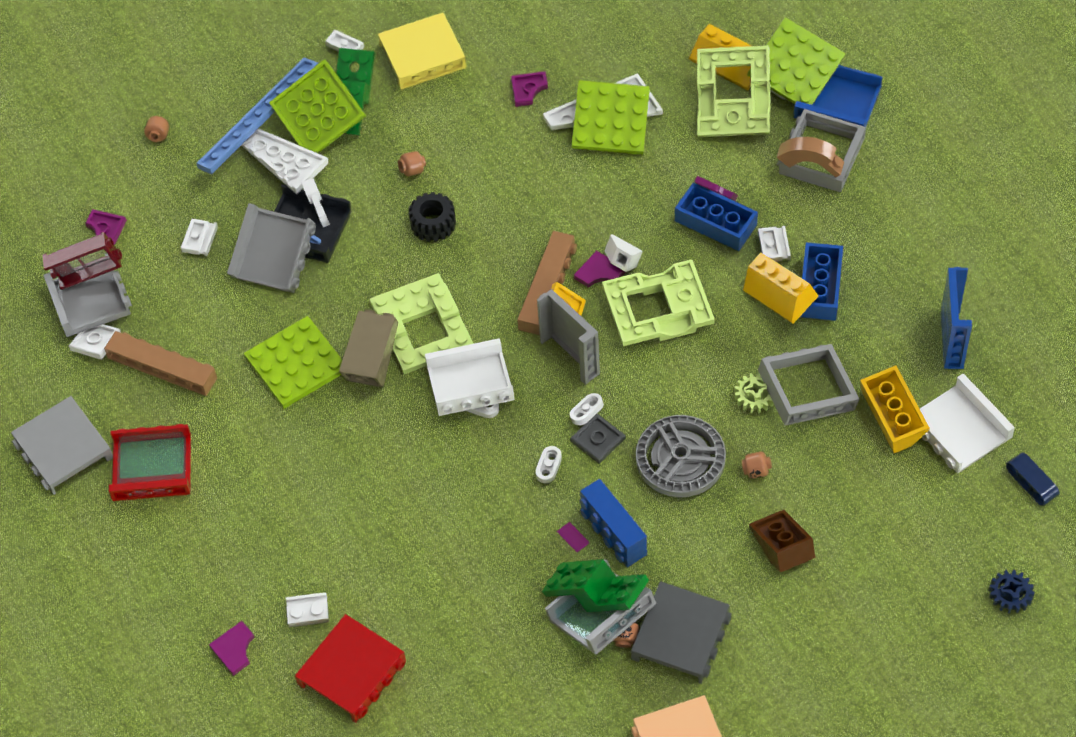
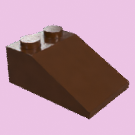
(783, 540)

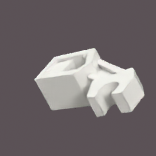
(314, 196)

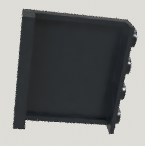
(337, 212)

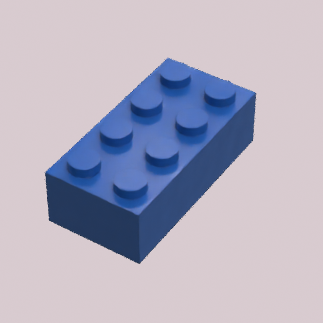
(716, 216)
(823, 272)
(613, 523)

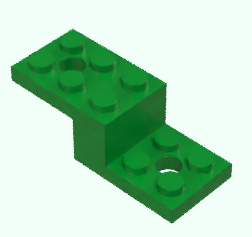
(356, 82)
(595, 585)

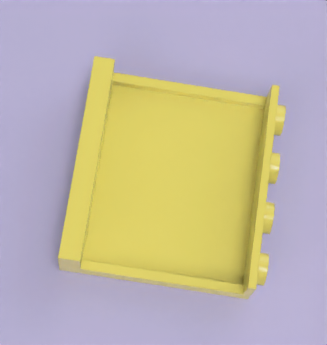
(422, 50)

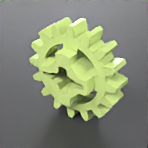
(752, 394)

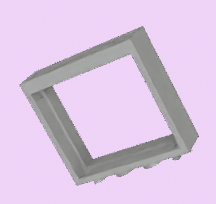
(833, 126)
(812, 410)

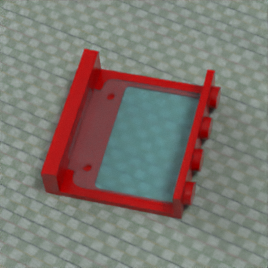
(151, 462)

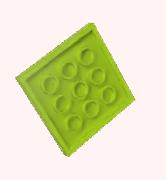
(800, 63)
(317, 108)
(610, 117)
(295, 362)

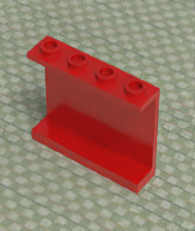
(351, 667)

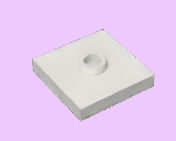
(93, 341)

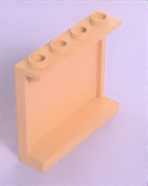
(680, 720)

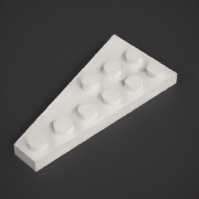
(564, 116)
(285, 159)

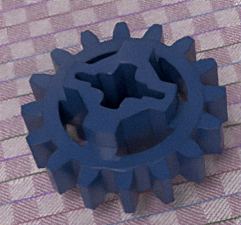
(1014, 588)

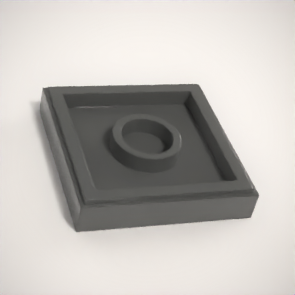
(598, 438)

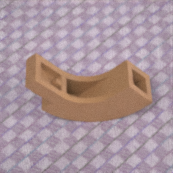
(811, 150)

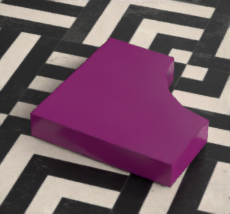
(527, 86)
(715, 188)
(106, 222)
(597, 270)
(232, 647)

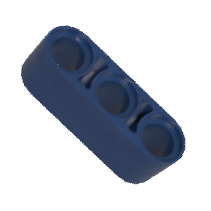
(1032, 479)

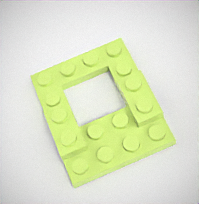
(733, 116)
(683, 295)
(416, 301)

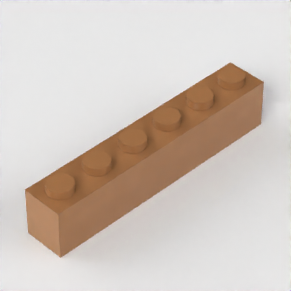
(551, 270)
(161, 363)

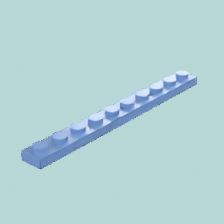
(251, 121)

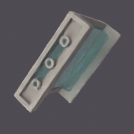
(596, 629)

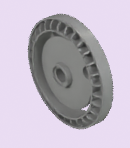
(677, 474)

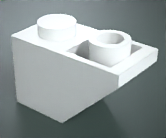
(622, 253)

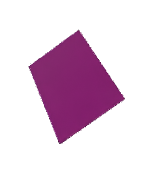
(573, 537)

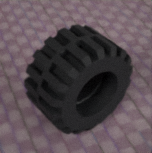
(432, 205)

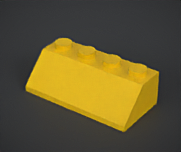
(716, 38)
(778, 288)
(894, 408)

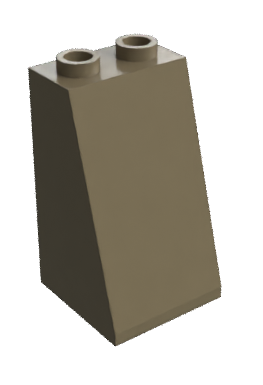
(369, 348)

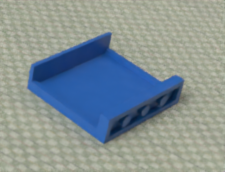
(847, 96)
(954, 331)

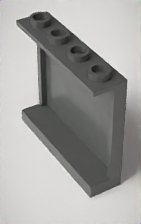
(682, 630)

